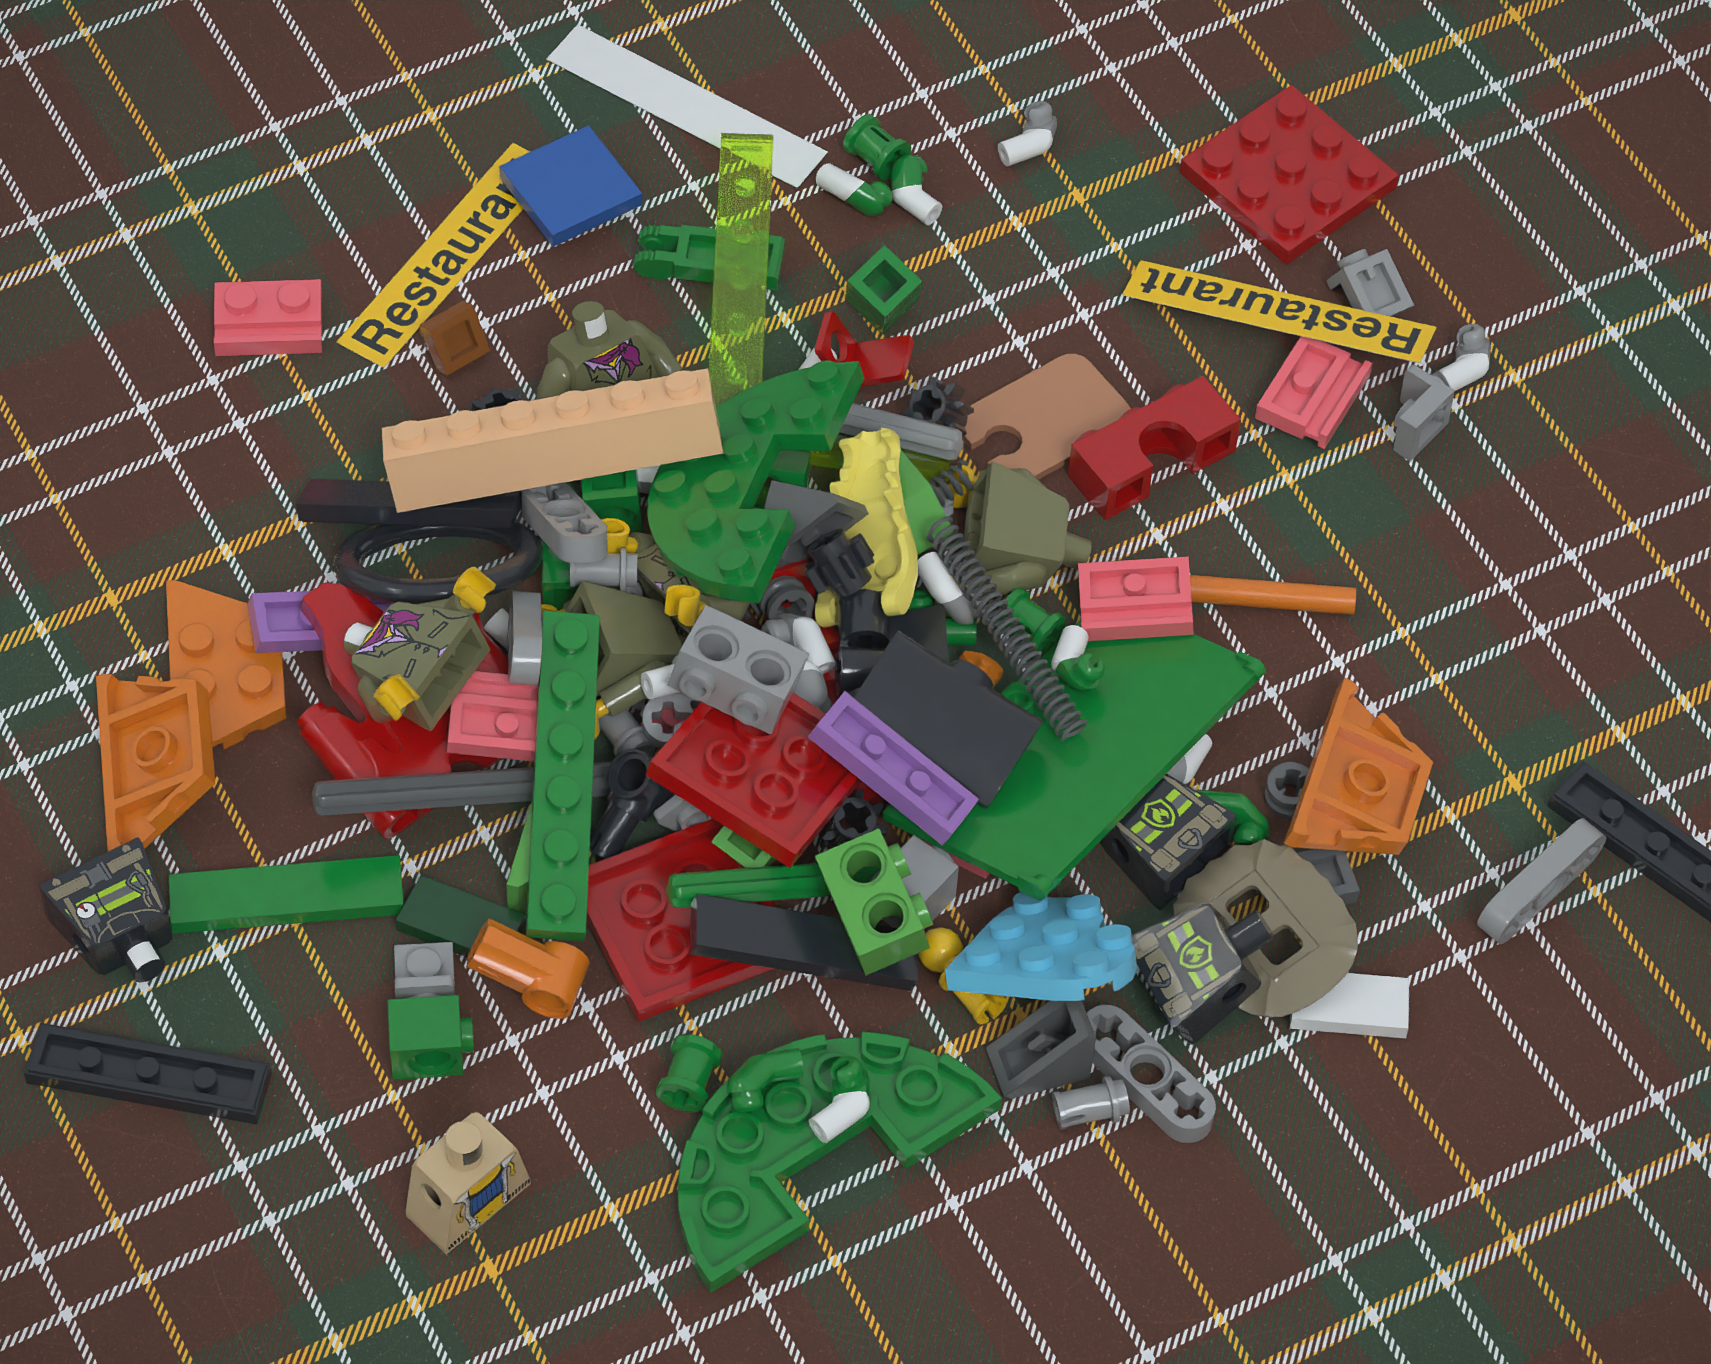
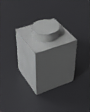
(931, 874)

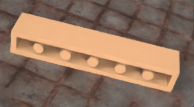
(551, 440)

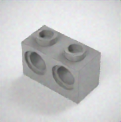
(738, 669)

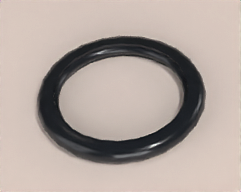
(416, 591)

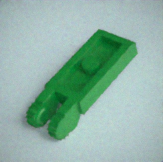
(693, 254)

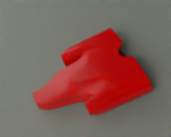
(365, 746)

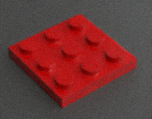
(1288, 174)
(756, 783)
(649, 938)

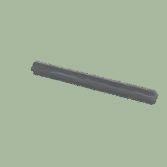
(435, 790)

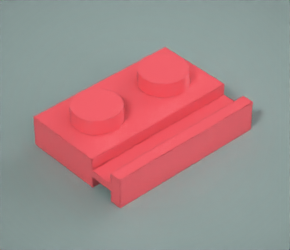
(268, 317)
(1313, 390)
(1136, 598)
(493, 718)

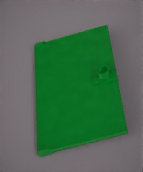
(1070, 794)

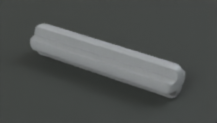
(914, 433)

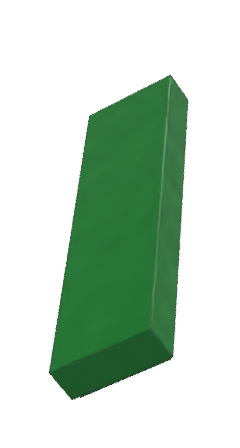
(285, 894)

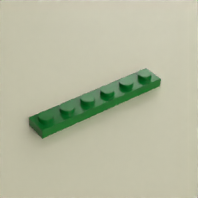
(563, 777)

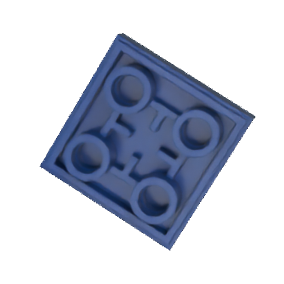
(570, 185)

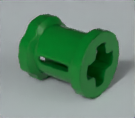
(875, 145)
(1040, 624)
(689, 1073)

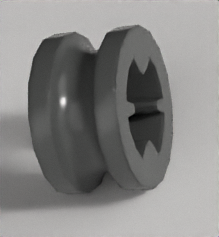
(786, 588)
(1275, 797)

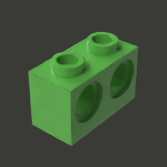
(867, 903)

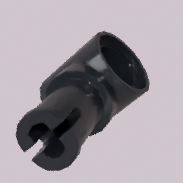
(628, 802)

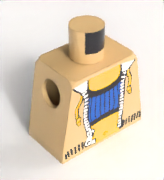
(472, 1176)

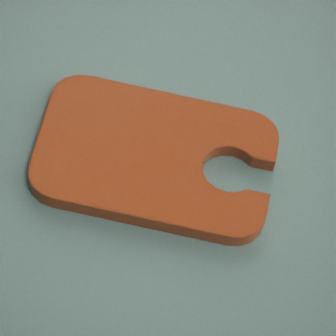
(1046, 413)

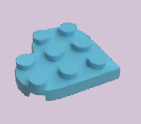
(1045, 951)

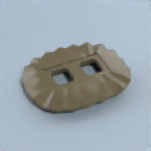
(1297, 901)

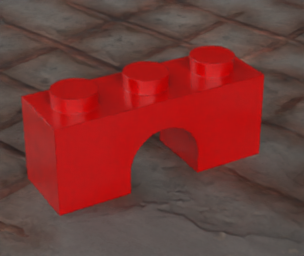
(1184, 423)

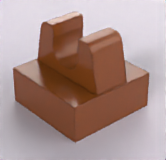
(454, 338)

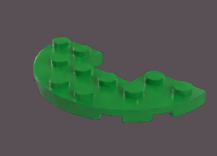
(705, 504)
(735, 1161)

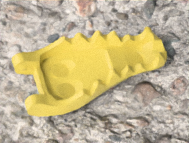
(873, 479)

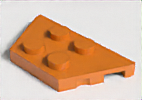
(216, 647)
(152, 753)
(1359, 783)

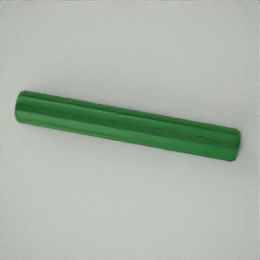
(754, 884)

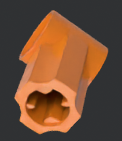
(544, 973)

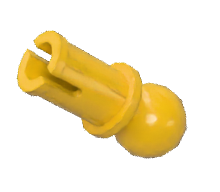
(943, 949)

